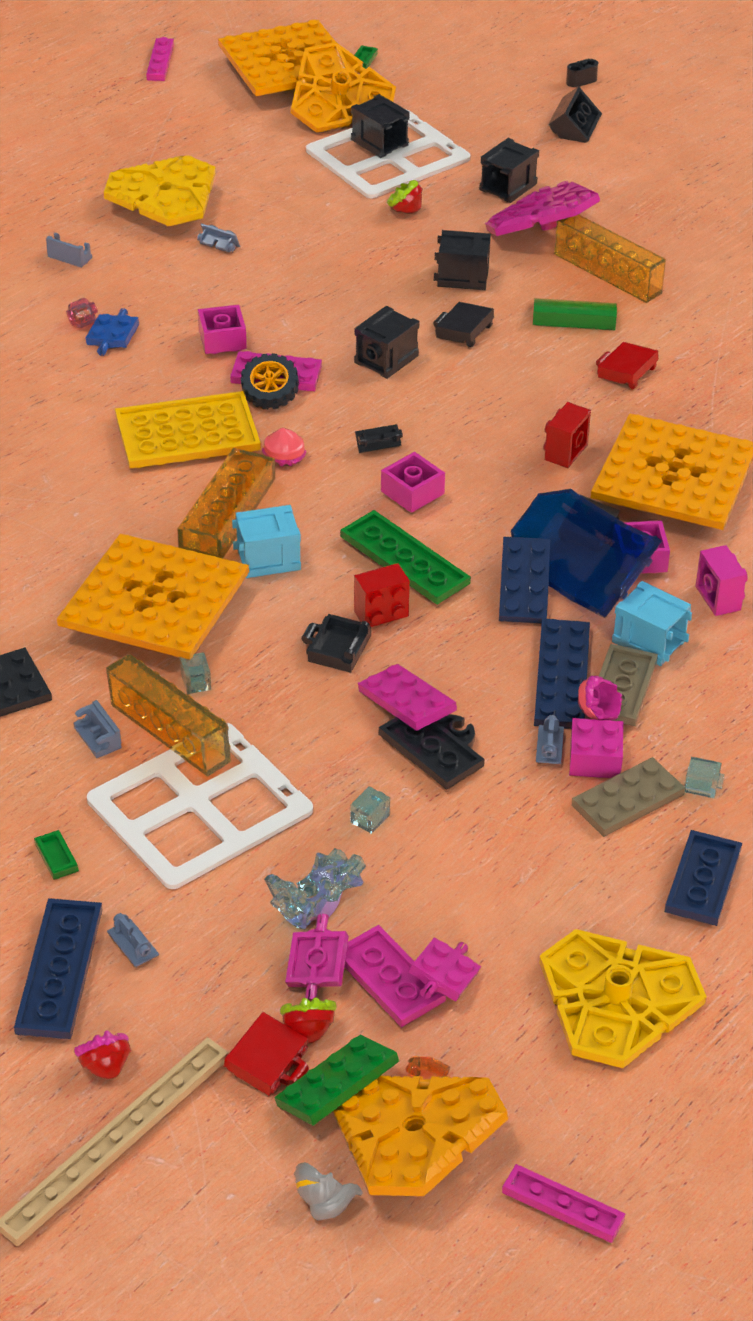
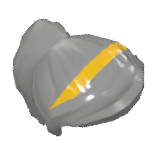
(323, 1192)

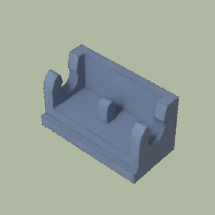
(67, 252)
(97, 730)

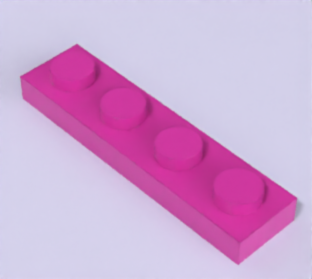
(160, 59)
(563, 1203)

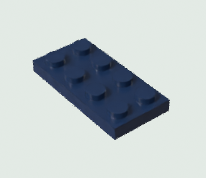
(524, 580)
(703, 877)

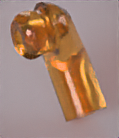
(428, 1063)

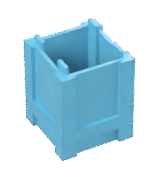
(268, 540)
(652, 621)

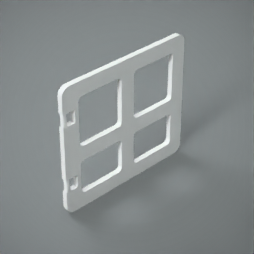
(351, 173)
(197, 800)

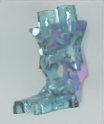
(327, 881)

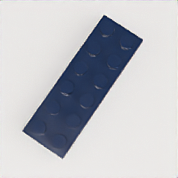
(561, 670)
(58, 969)

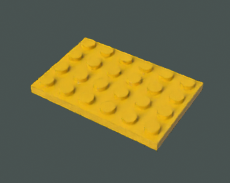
(186, 429)

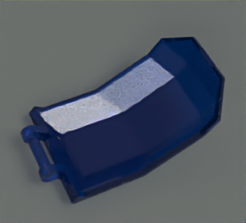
(590, 550)

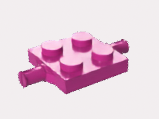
(317, 958)
(444, 969)

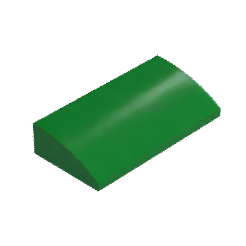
(574, 314)

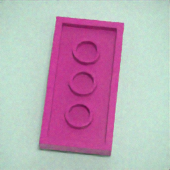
(307, 369)
(407, 696)
(383, 972)

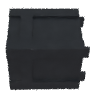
(380, 125)
(509, 170)
(463, 260)
(386, 342)

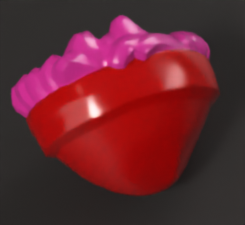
(104, 1054)

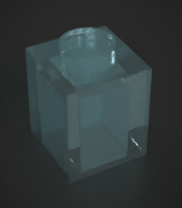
(195, 673)
(704, 777)
(370, 810)

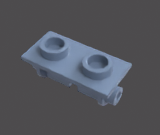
(225, 239)
(550, 741)
(131, 940)

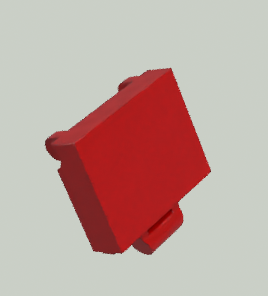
(627, 363)
(268, 1054)

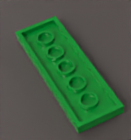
(391, 545)

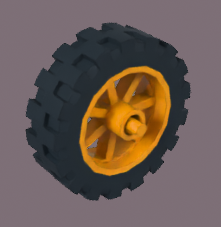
(272, 367)

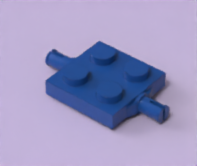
(112, 331)

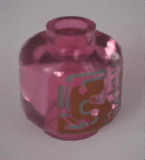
(81, 312)

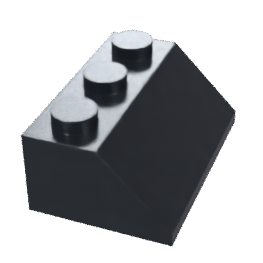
(575, 117)

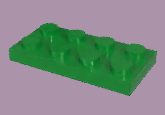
(336, 1079)

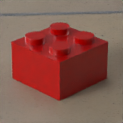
(567, 434)
(381, 595)

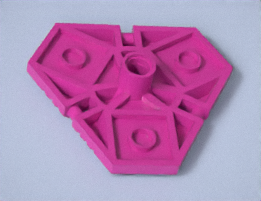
(543, 207)

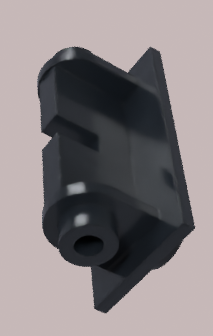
(378, 438)

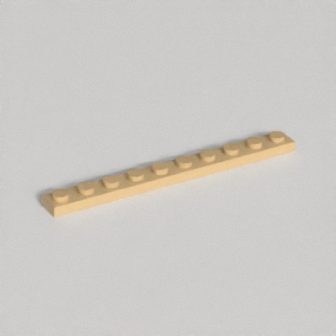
(111, 1142)

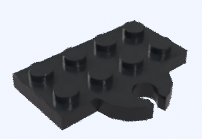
(437, 747)

